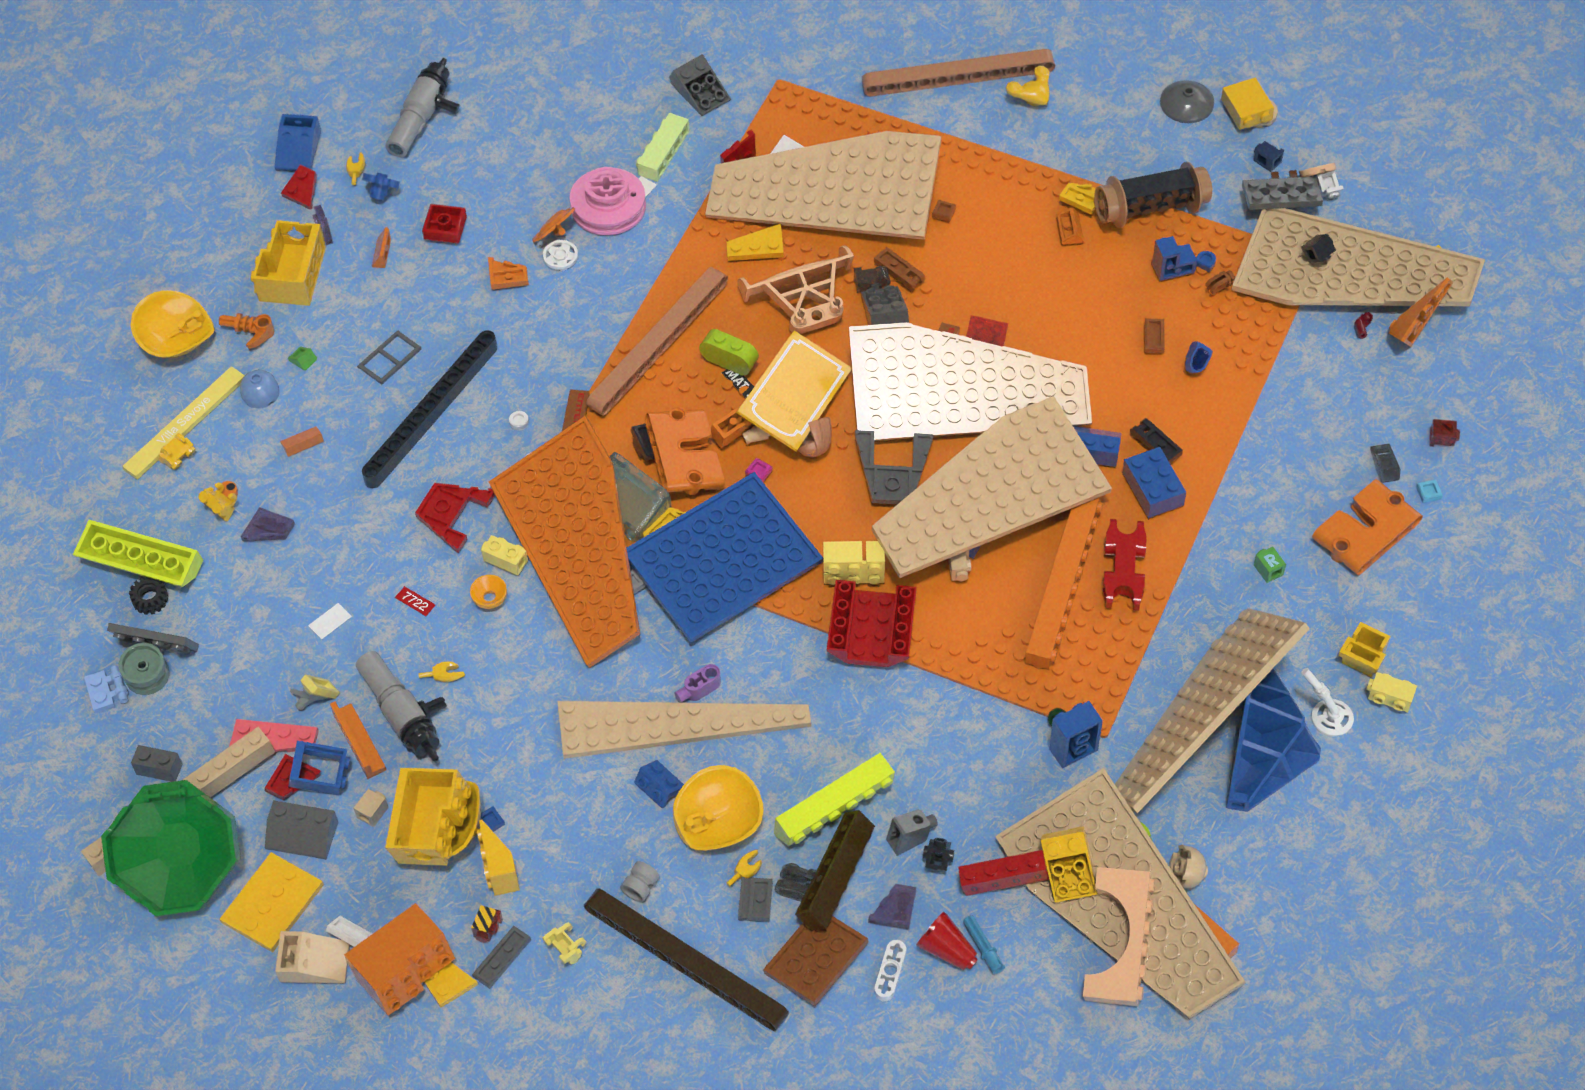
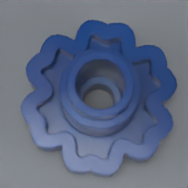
(379, 185)

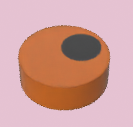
(229, 487)

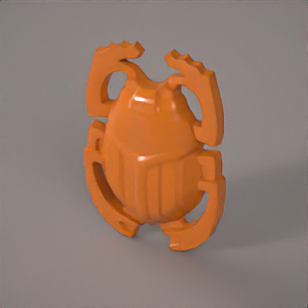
(553, 224)

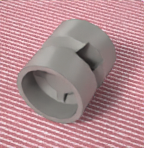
(640, 880)

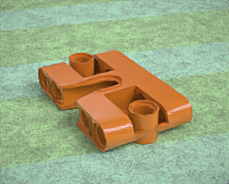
(670, 438)
(1363, 544)

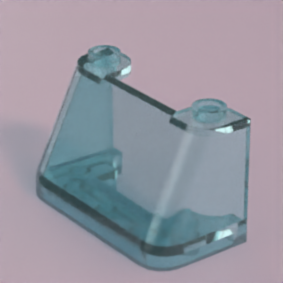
(639, 497)

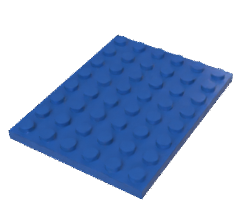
(722, 556)

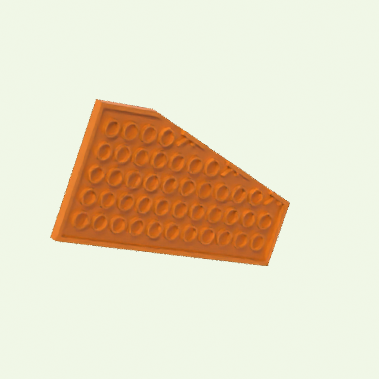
(573, 532)

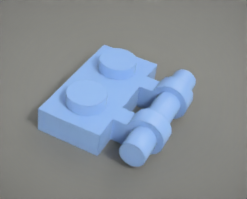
(99, 690)

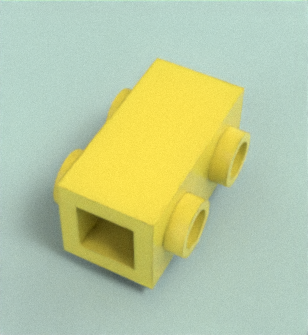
(504, 554)
(1391, 691)

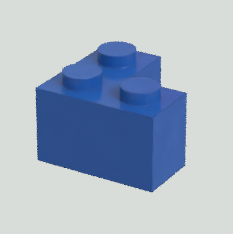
(1172, 259)

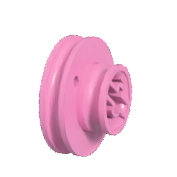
(605, 201)

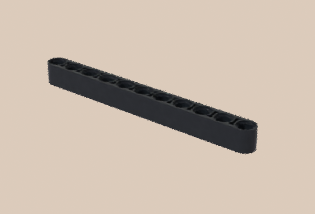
(429, 409)

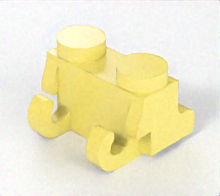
(564, 943)

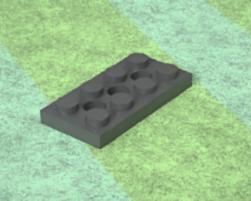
(1254, 190)
(159, 639)

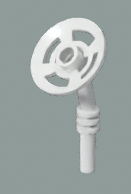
(1333, 713)

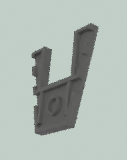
(891, 483)

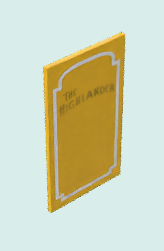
(794, 390)

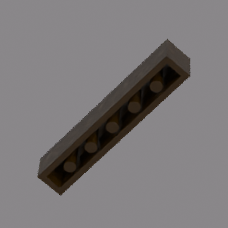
(835, 870)

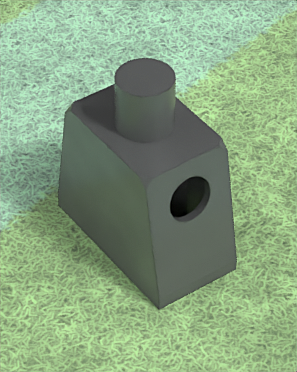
(909, 830)

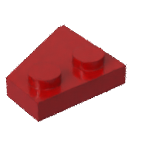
(740, 150)
(301, 187)
(279, 780)

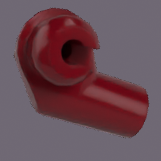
(1361, 324)

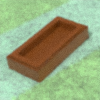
(1154, 336)

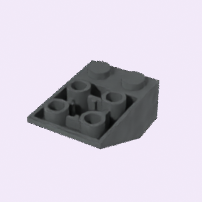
(699, 85)
(884, 306)

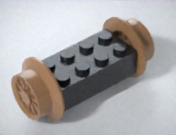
(1153, 193)

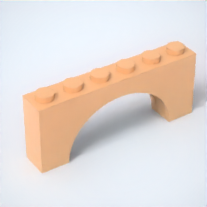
(1123, 980)

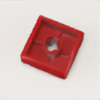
(444, 223)

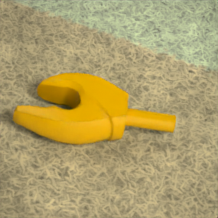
(355, 169)
(440, 672)
(745, 870)

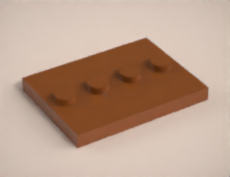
(815, 959)

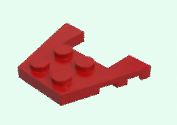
(444, 505)

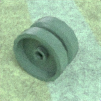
(144, 668)

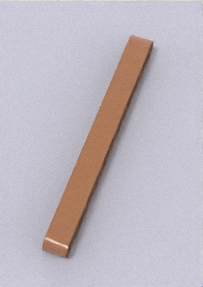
(956, 72)
(656, 341)

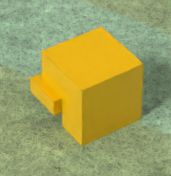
(1365, 649)

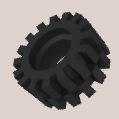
(150, 604)

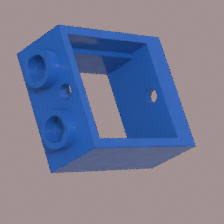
(319, 751)

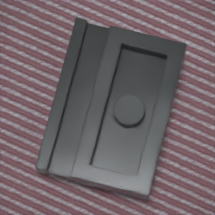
(755, 899)

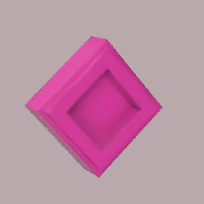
(760, 468)

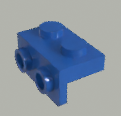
(658, 782)

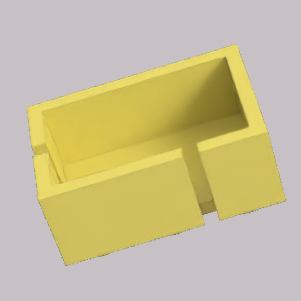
(845, 562)

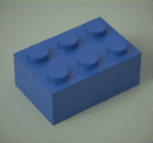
(1154, 482)
(1075, 734)

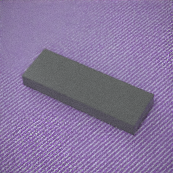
(501, 957)

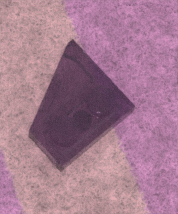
(319, 218)
(895, 908)

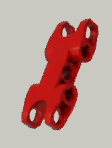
(1125, 550)

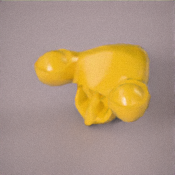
(1032, 92)

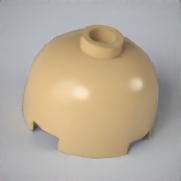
(1188, 866)

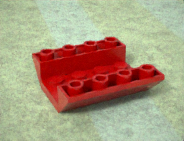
(871, 625)

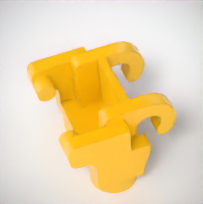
(175, 450)
(218, 502)

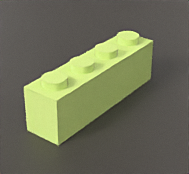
(663, 147)

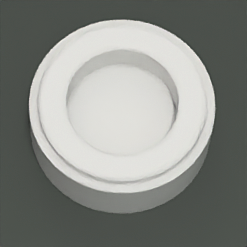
(518, 420)

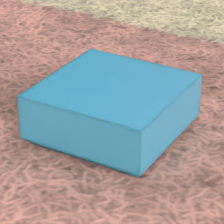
(1429, 491)

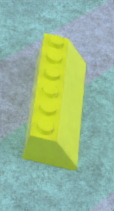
(138, 554)
(833, 800)

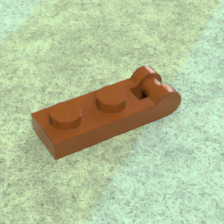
(899, 268)

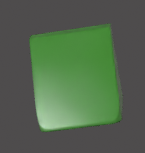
(303, 358)

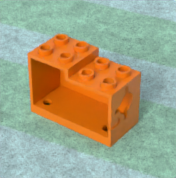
(399, 958)

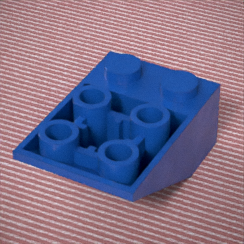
(296, 141)

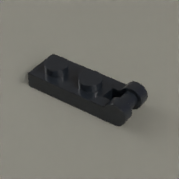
(1156, 438)

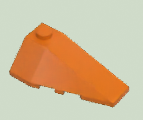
(1413, 320)

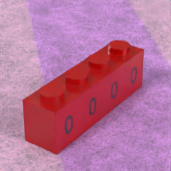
(1003, 873)

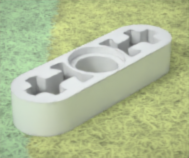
(892, 979)

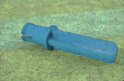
(988, 952)

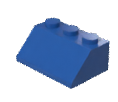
(1101, 444)

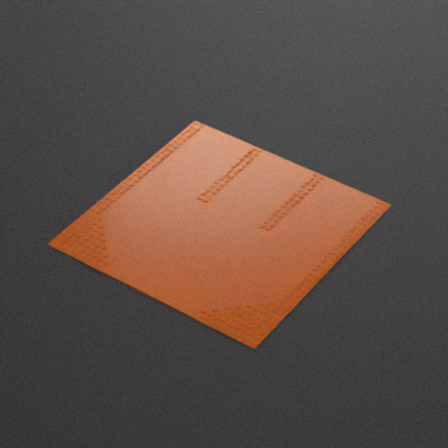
(1061, 303)

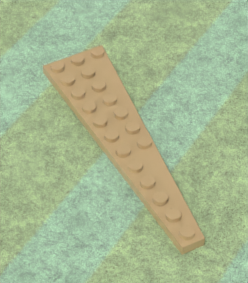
(624, 726)

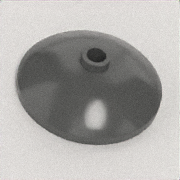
(1187, 101)

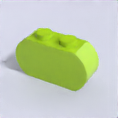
(728, 352)

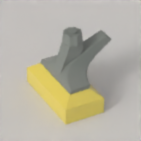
(314, 689)

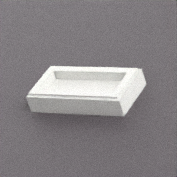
(347, 931)

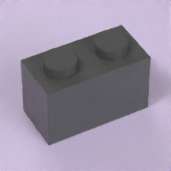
(156, 763)

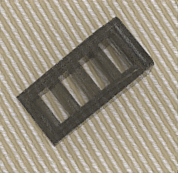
(1385, 464)

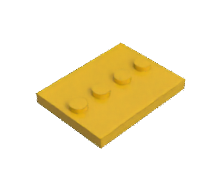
(271, 901)

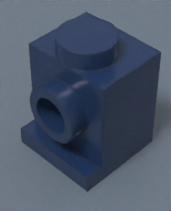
(1268, 156)

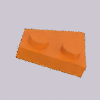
(507, 274)

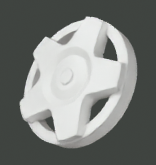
(560, 255)

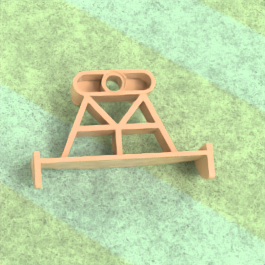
(801, 320)

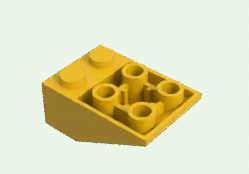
(497, 862)
(1069, 864)

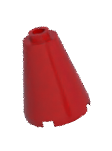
(948, 943)

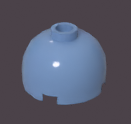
(259, 389)

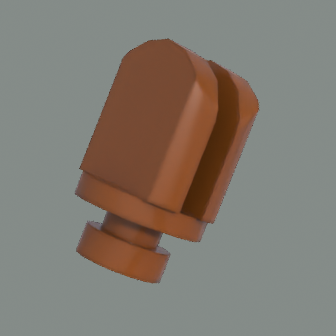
(1220, 281)

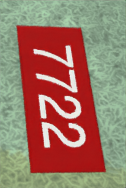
(415, 601)

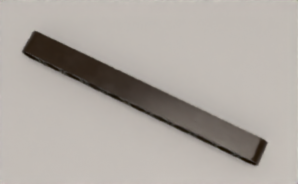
(686, 959)

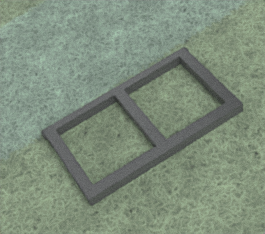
(399, 364)

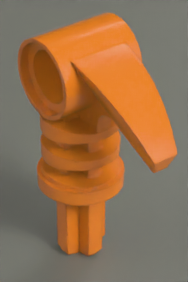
(260, 325)

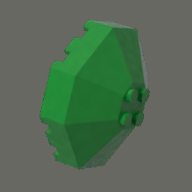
(171, 847)

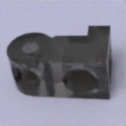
(871, 278)

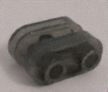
(794, 881)

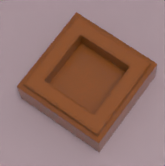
(944, 210)

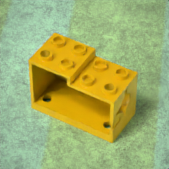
(289, 265)
(425, 815)

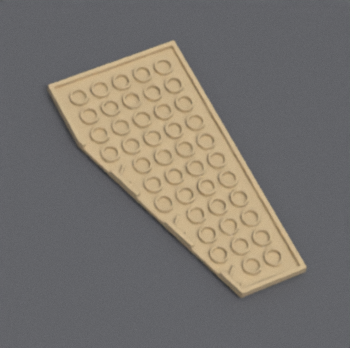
(1362, 271)
(1183, 953)

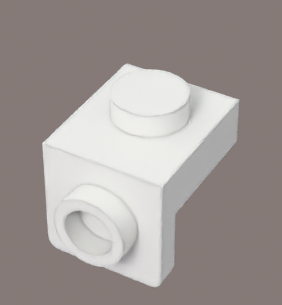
(1329, 184)

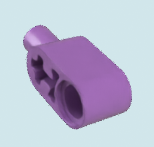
(698, 684)

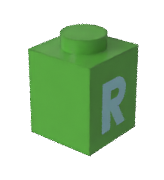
(1269, 564)

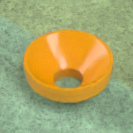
(485, 585)

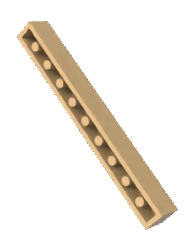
(209, 778)

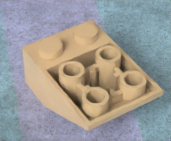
(311, 958)

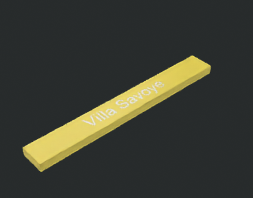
(184, 422)

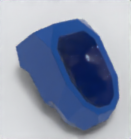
(1197, 357)

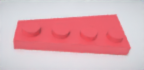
(282, 736)

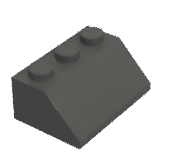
(300, 829)

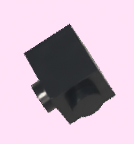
(1318, 248)

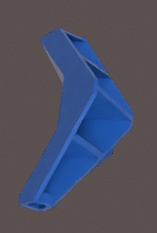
(1271, 744)

